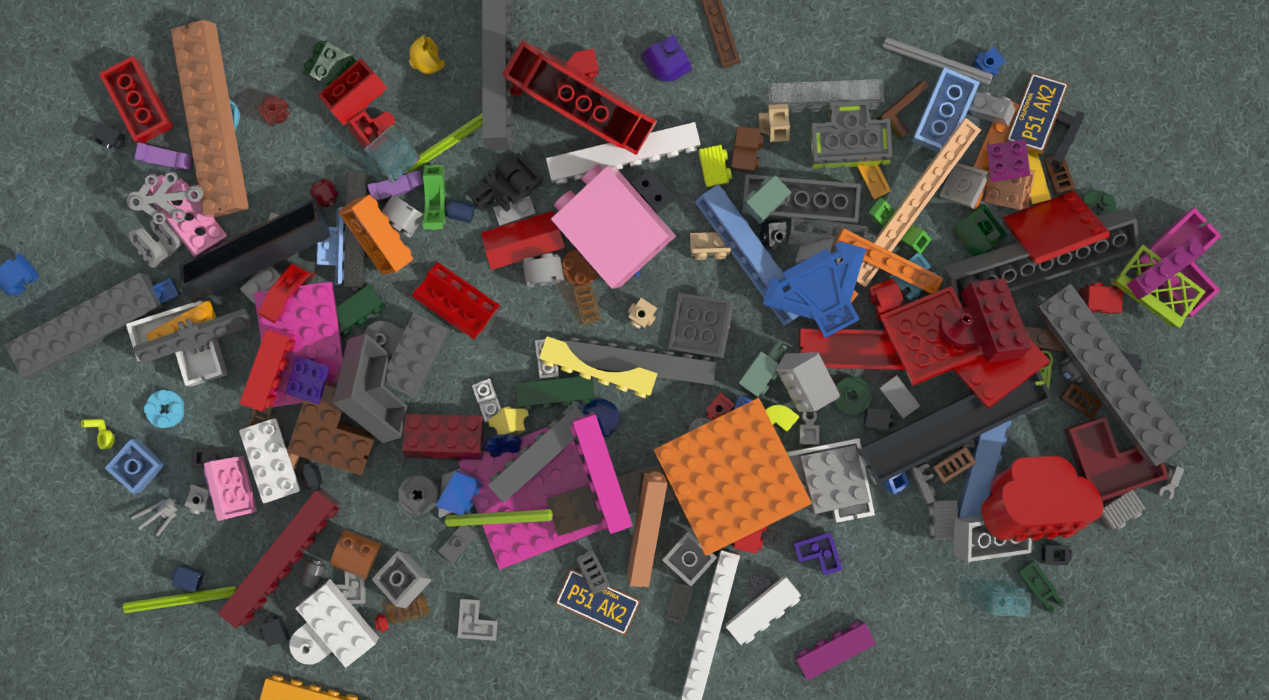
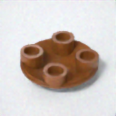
(577, 268)

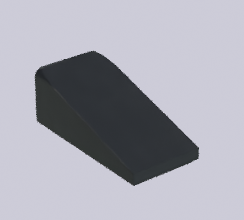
(204, 455)

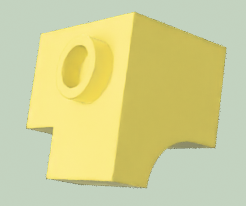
(509, 421)

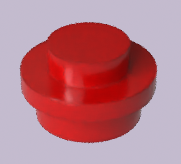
(381, 623)

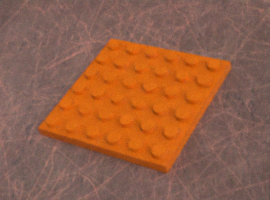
(732, 476)

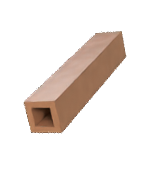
(646, 529)

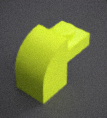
(781, 416)

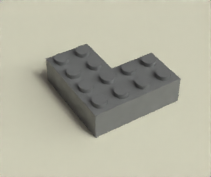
(362, 391)

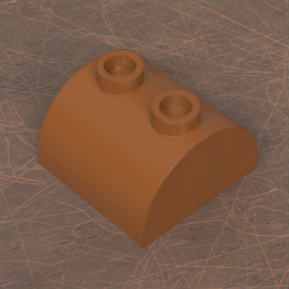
(355, 554)

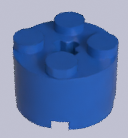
(16, 275)

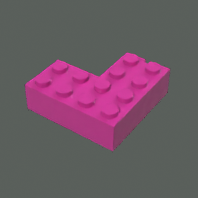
(1174, 236)

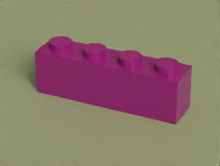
(1166, 268)
(835, 650)

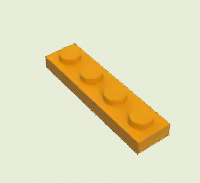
(199, 314)

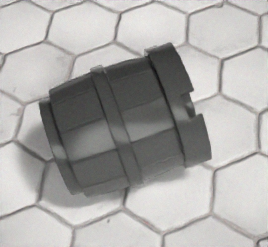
(430, 494)

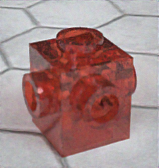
(274, 110)

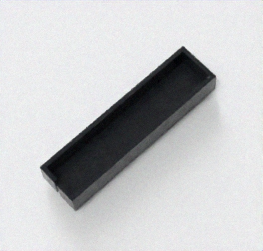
(254, 251)

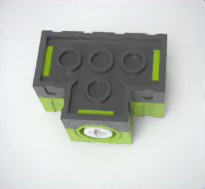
(850, 138)

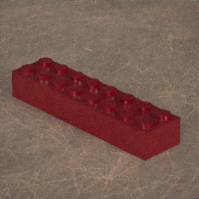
(278, 559)

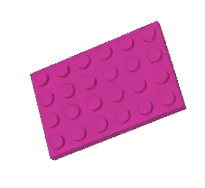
(314, 322)

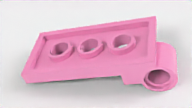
(185, 229)

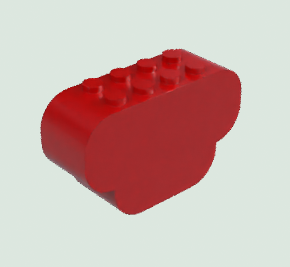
(1040, 500)

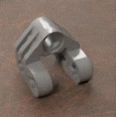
(153, 251)

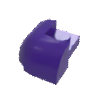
(666, 60)

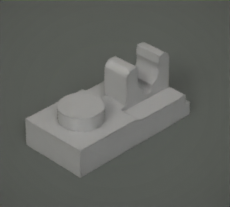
(926, 491)

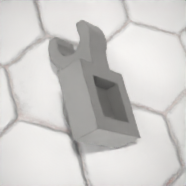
(1175, 474)

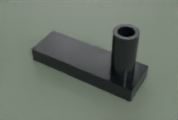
(1074, 124)

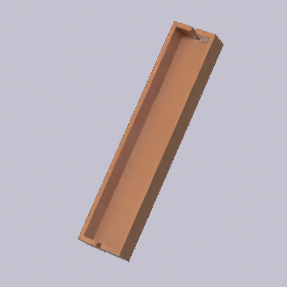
(209, 118)

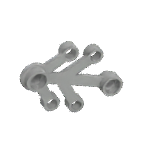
(162, 198)

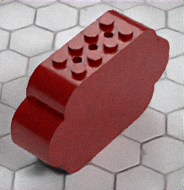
(579, 97)

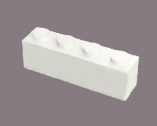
(762, 610)

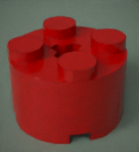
(885, 296)

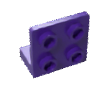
(307, 379)

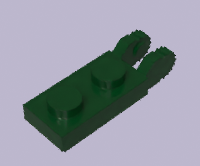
(1039, 584)

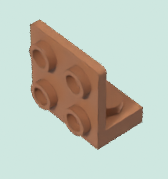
(1011, 192)

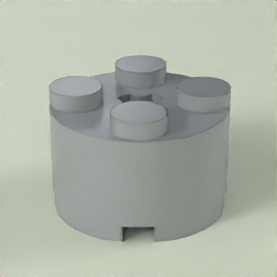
(402, 216)
(543, 271)

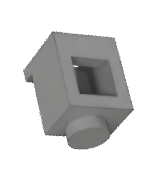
(204, 496)

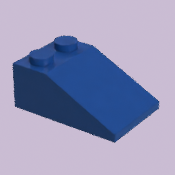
(460, 492)

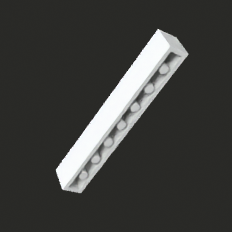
(658, 144)
(710, 625)

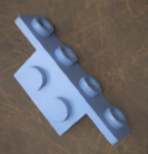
(331, 250)

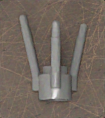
(166, 508)

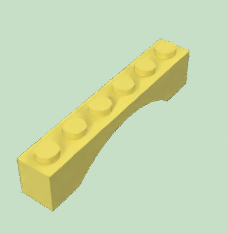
(559, 353)

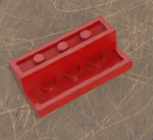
(522, 240)
(456, 300)

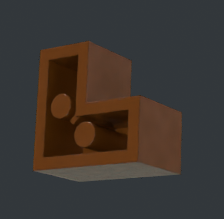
(745, 149)

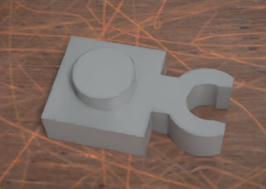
(809, 432)

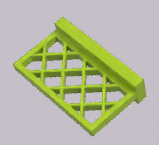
(1153, 303)

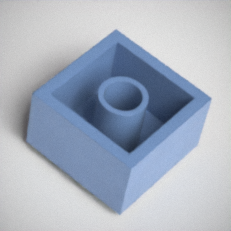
(135, 466)

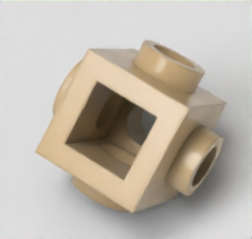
(642, 306)

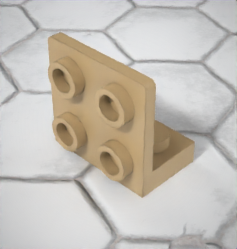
(708, 245)

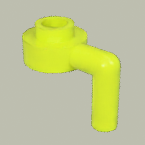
(105, 437)

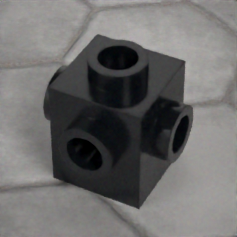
(774, 234)

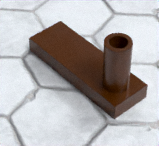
(896, 124)

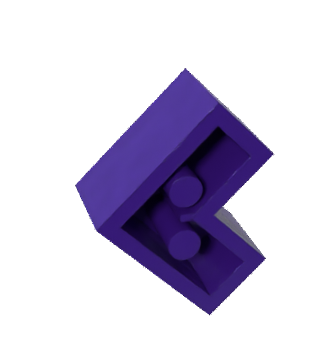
(819, 546)

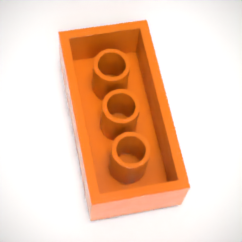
(376, 234)

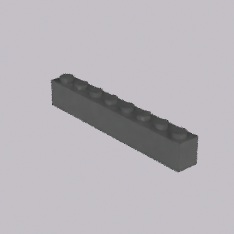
(666, 364)

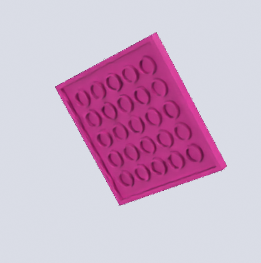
(521, 541)

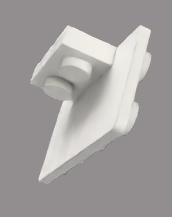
(269, 460)

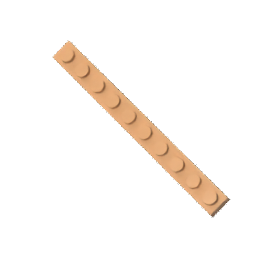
(921, 193)

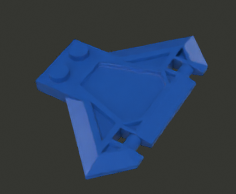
(820, 288)

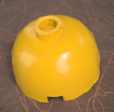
(424, 56)

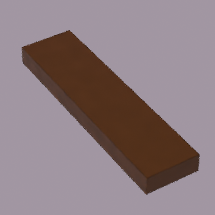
(720, 32)

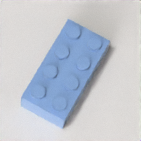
(944, 109)

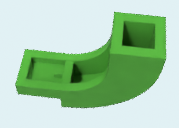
(435, 197)
(914, 238)

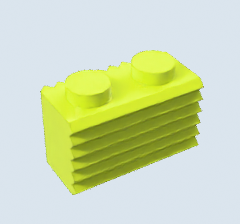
(714, 166)

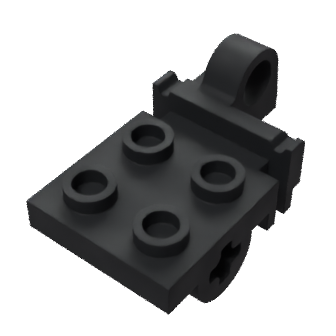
(507, 183)

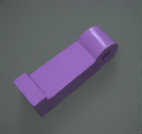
(163, 157)
(406, 183)

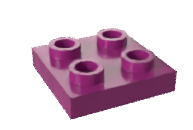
(1008, 160)

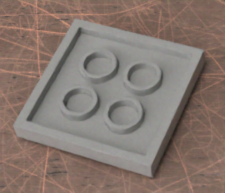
(834, 479)

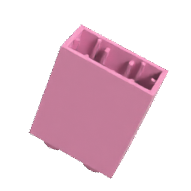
(611, 225)

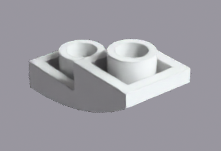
(545, 372)
(487, 399)

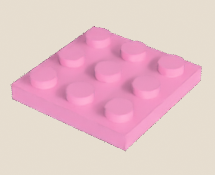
(230, 487)

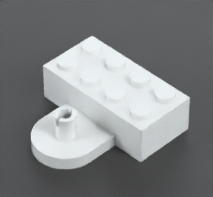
(330, 627)

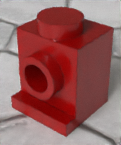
(721, 400)

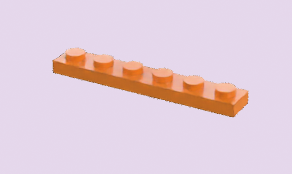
(996, 134)
(893, 263)

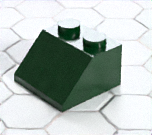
(979, 231)

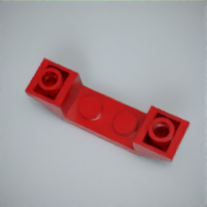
(282, 290)

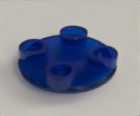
(606, 414)
(502, 444)

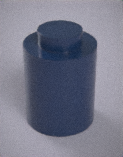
(460, 211)

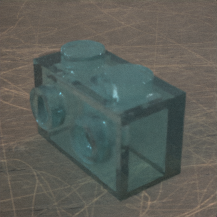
(1009, 602)

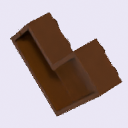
(327, 441)

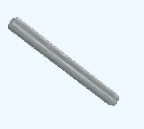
(936, 60)

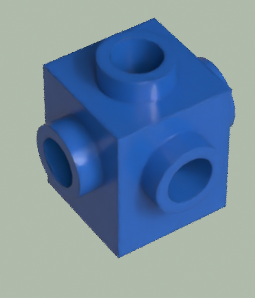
(989, 61)

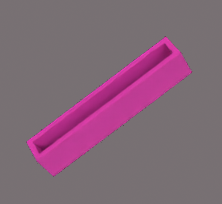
(602, 473)

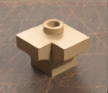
(775, 123)

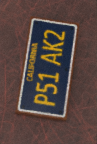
(1038, 112)
(608, 608)

